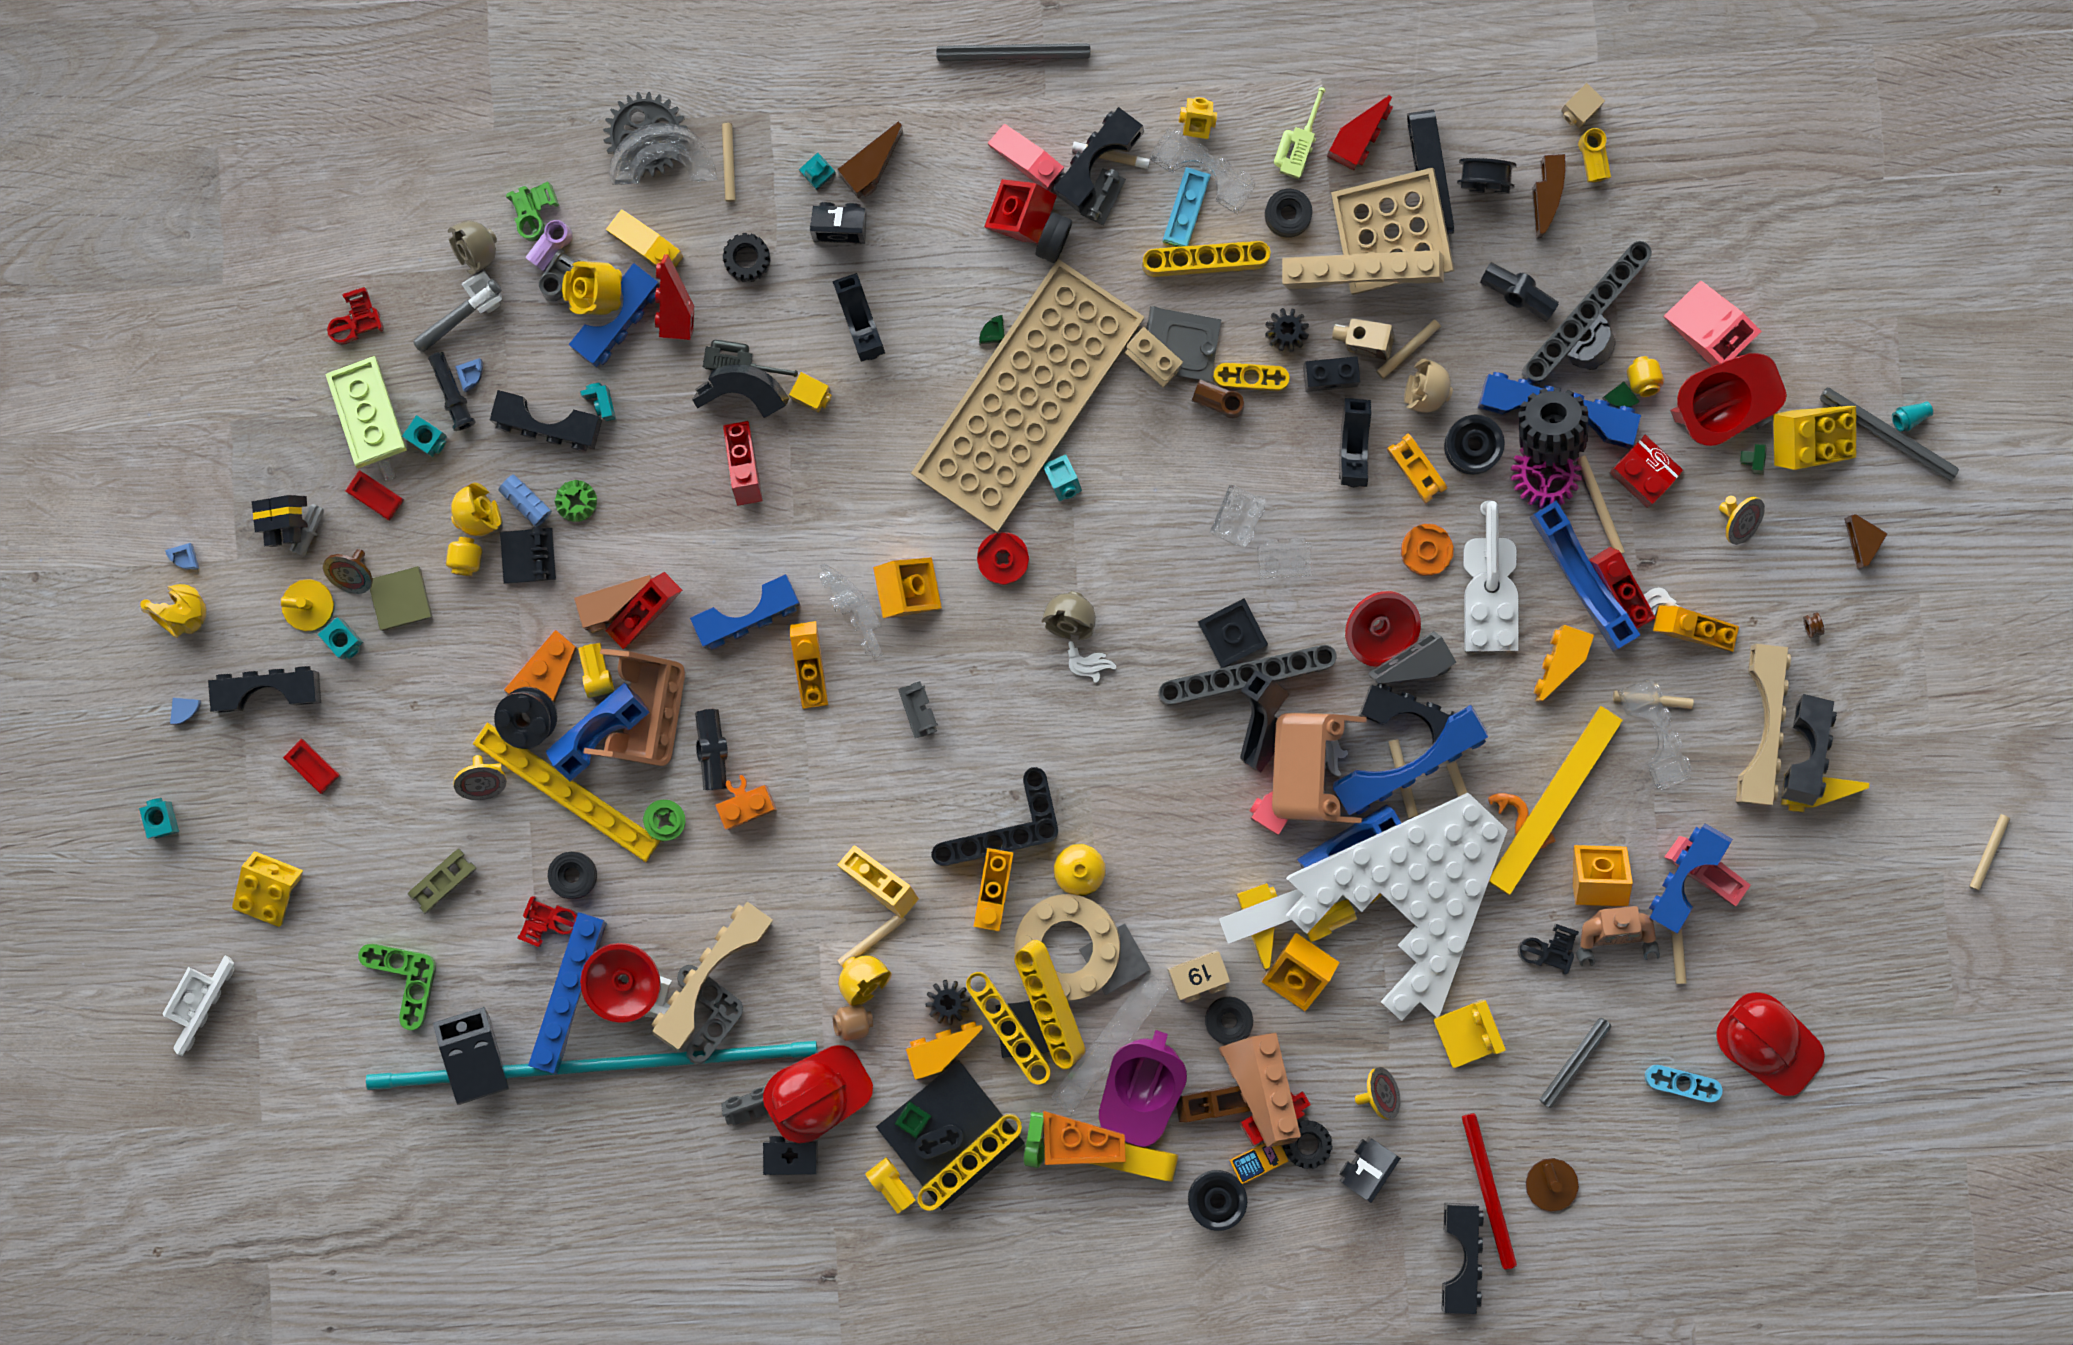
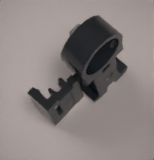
(1557, 952)

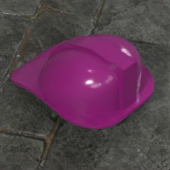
(1142, 1089)

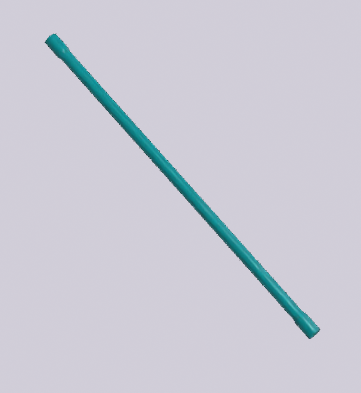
(793, 1050)

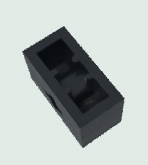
(1331, 374)
(776, 1164)

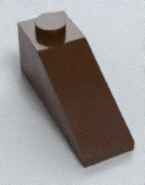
(867, 166)

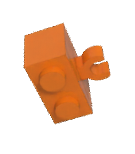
(745, 805)

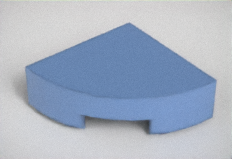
(470, 373)
(183, 556)
(183, 709)

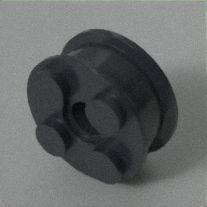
(1486, 174)
(1488, 435)
(514, 728)
(1221, 1217)

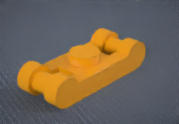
(1417, 468)

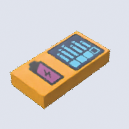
(1257, 1161)

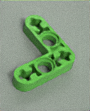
(409, 968)

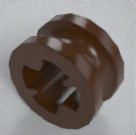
(1813, 625)

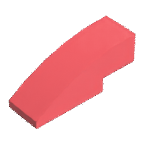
(1716, 878)

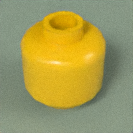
(1645, 376)
(463, 556)

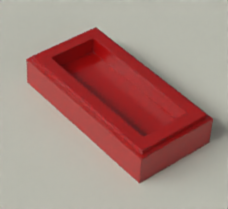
(374, 495)
(311, 766)

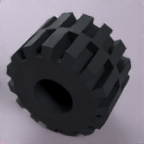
(1553, 426)

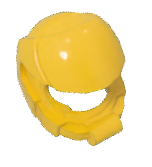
(183, 616)

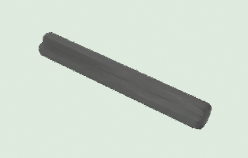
(1575, 1062)

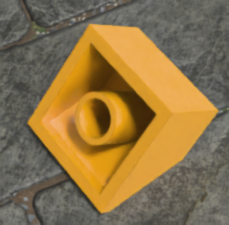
(907, 587)
(1601, 875)
(1300, 972)

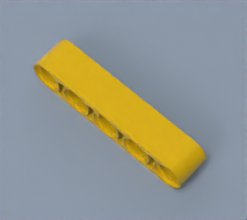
(1217, 252)
(1049, 1004)
(1013, 1040)
(1146, 1162)
(964, 1174)

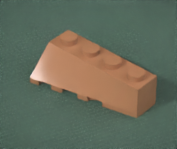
(1264, 1086)

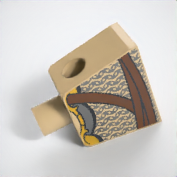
(1375, 343)

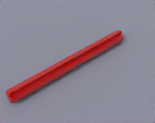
(1489, 1191)

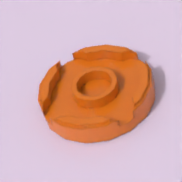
(1427, 549)

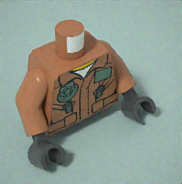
(1617, 927)

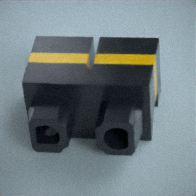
(279, 515)

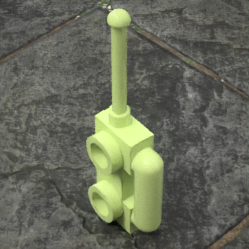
(1302, 143)

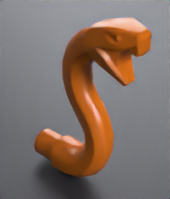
(1505, 799)

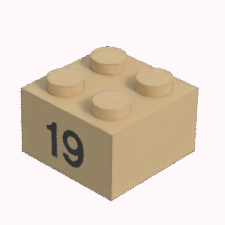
(1199, 976)

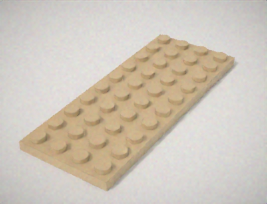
(1027, 395)

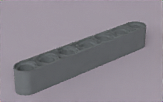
(1595, 304)
(1233, 674)

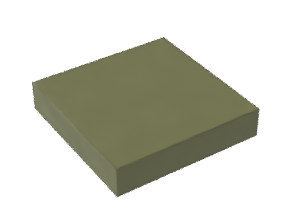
(400, 598)

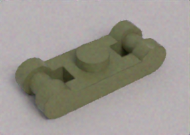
(441, 880)

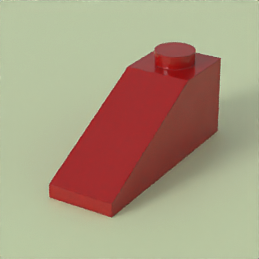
(643, 609)

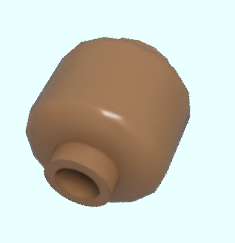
(852, 1022)

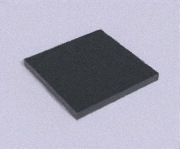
(949, 1100)

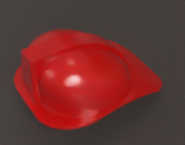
(1729, 398)
(1770, 1043)
(817, 1093)

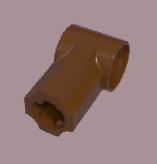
(1216, 397)

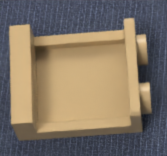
(1153, 357)

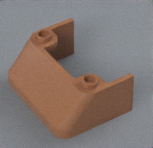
(660, 687)
(1301, 767)

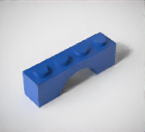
(597, 341)
(776, 599)
(616, 712)
(1370, 826)
(1706, 849)

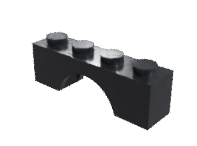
(1118, 133)
(578, 429)
(231, 694)
(1383, 704)
(1813, 721)
(1461, 1292)

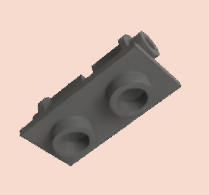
(1107, 190)
(914, 702)
(737, 1108)

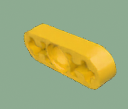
(1270, 384)

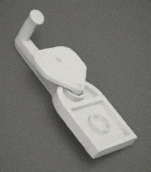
(1493, 616)

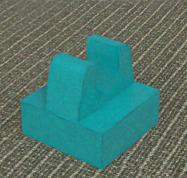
(817, 171)

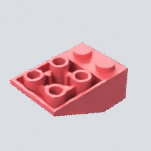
(1711, 324)

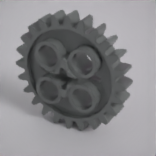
(654, 113)

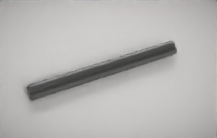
(1013, 52)
(1893, 436)

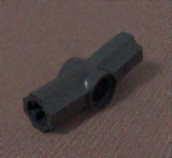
(1519, 291)
(711, 749)

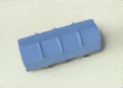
(524, 500)

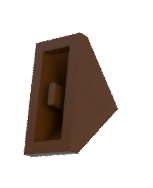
(1864, 539)

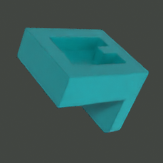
(604, 403)
(1062, 478)

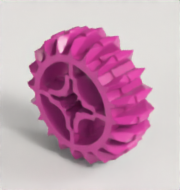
(1557, 474)

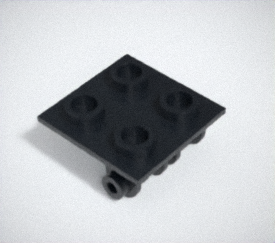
(528, 555)

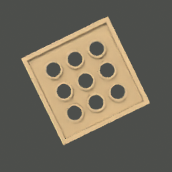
(1396, 189)

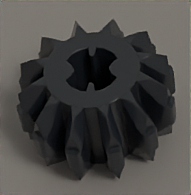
(1286, 321)
(942, 1008)

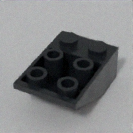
(471, 1055)

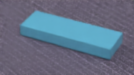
(1186, 207)

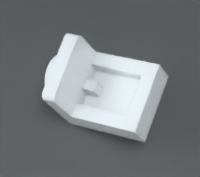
(478, 283)

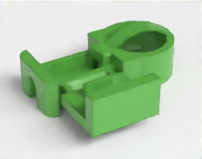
(531, 203)
(1035, 1149)

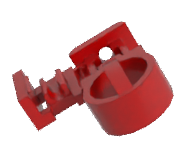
(361, 316)
(539, 918)

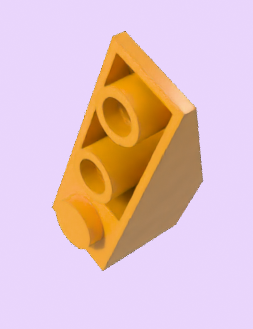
(1695, 627)
(1568, 653)
(808, 664)
(993, 889)
(936, 1054)

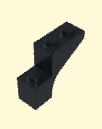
(1265, 700)

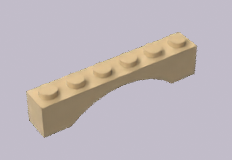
(1376, 267)
(1768, 670)
(745, 931)

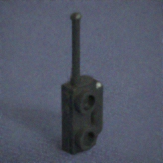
(715, 360)

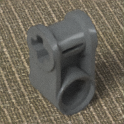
(555, 273)

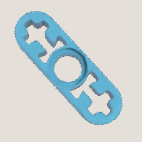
(1700, 1095)

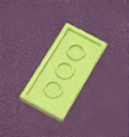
(366, 412)

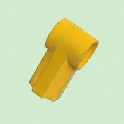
(1596, 158)
(596, 677)
(1337, 916)
(887, 1181)

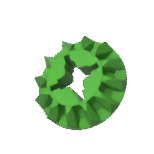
(579, 512)
(661, 808)

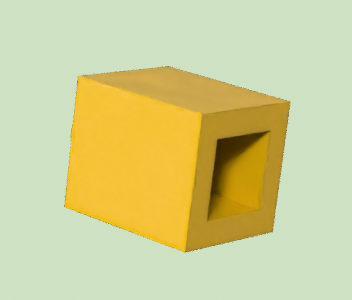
(810, 392)

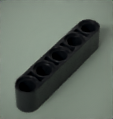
(1428, 154)

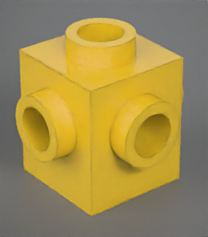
(1198, 117)

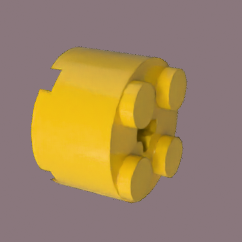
(592, 288)

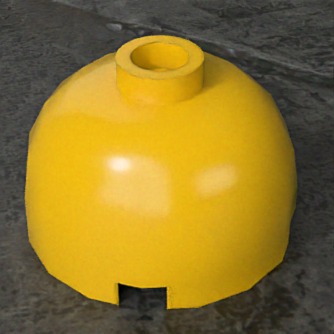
(474, 512)
(1079, 869)
(861, 978)

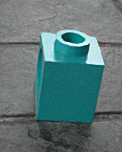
(415, 431)
(331, 633)
(169, 823)

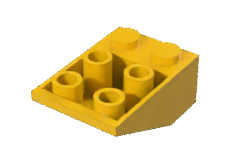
(1814, 436)

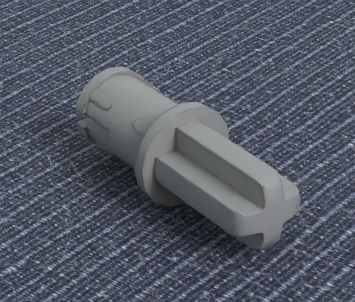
(312, 518)

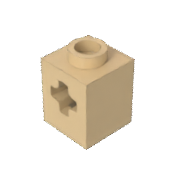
(1582, 106)

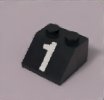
(838, 223)
(1369, 1168)

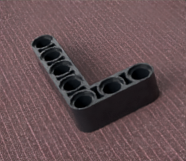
(1007, 833)

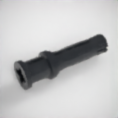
(454, 401)

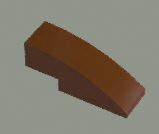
(1548, 192)
(1211, 1104)

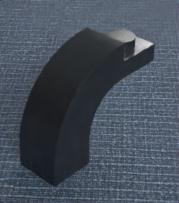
(859, 317)
(744, 380)
(1354, 442)

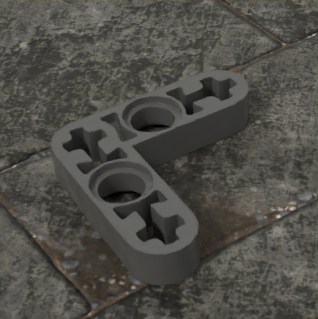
(718, 1016)

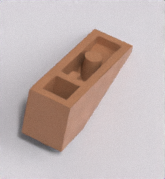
(606, 604)

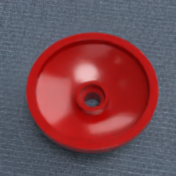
(1395, 632)
(612, 997)

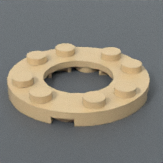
(1100, 928)

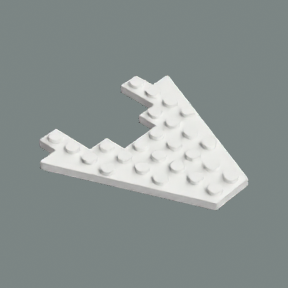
(1431, 873)

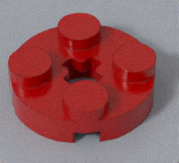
(1002, 543)

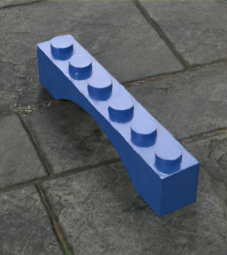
(1611, 424)
(1601, 605)
(1364, 787)
(565, 995)

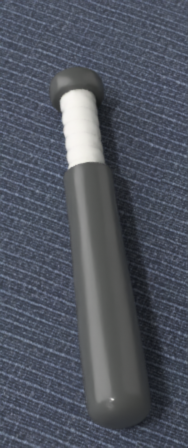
(452, 319)

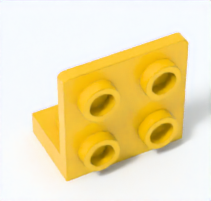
(265, 888)
(1469, 1033)

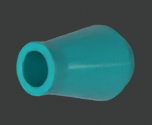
(1909, 416)

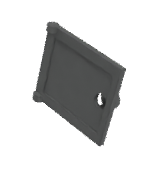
(1184, 336)

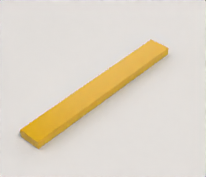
(567, 793)
(1554, 800)

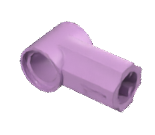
(546, 246)

